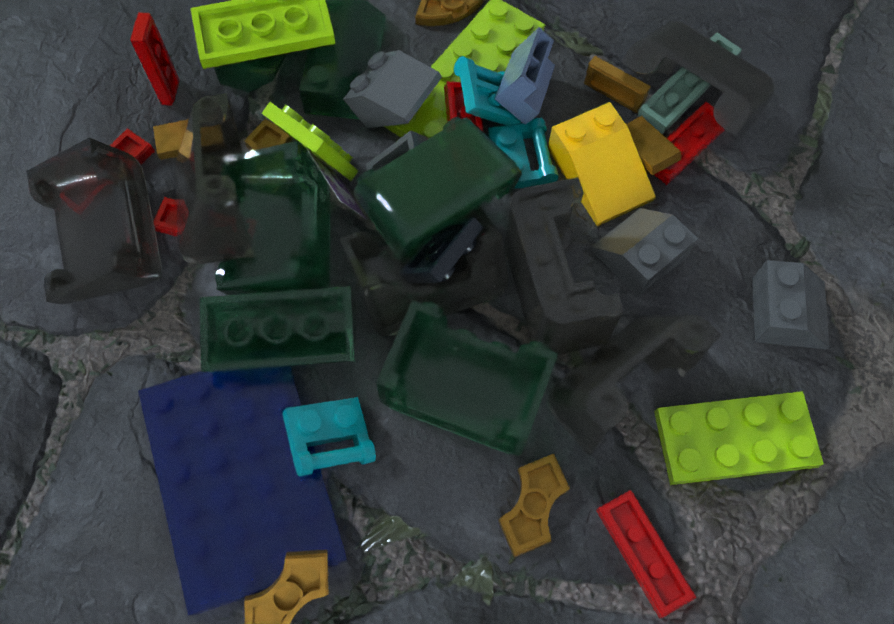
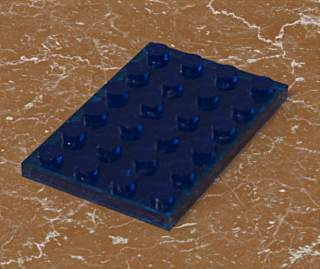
(234, 482)

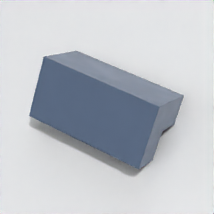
(527, 77)

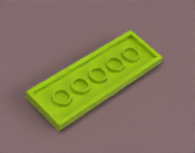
(485, 40)

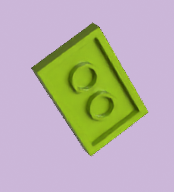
(311, 138)

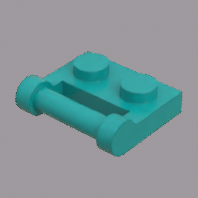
(479, 92)
(511, 141)
(326, 424)

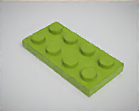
(259, 29)
(737, 438)

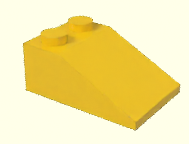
(605, 160)

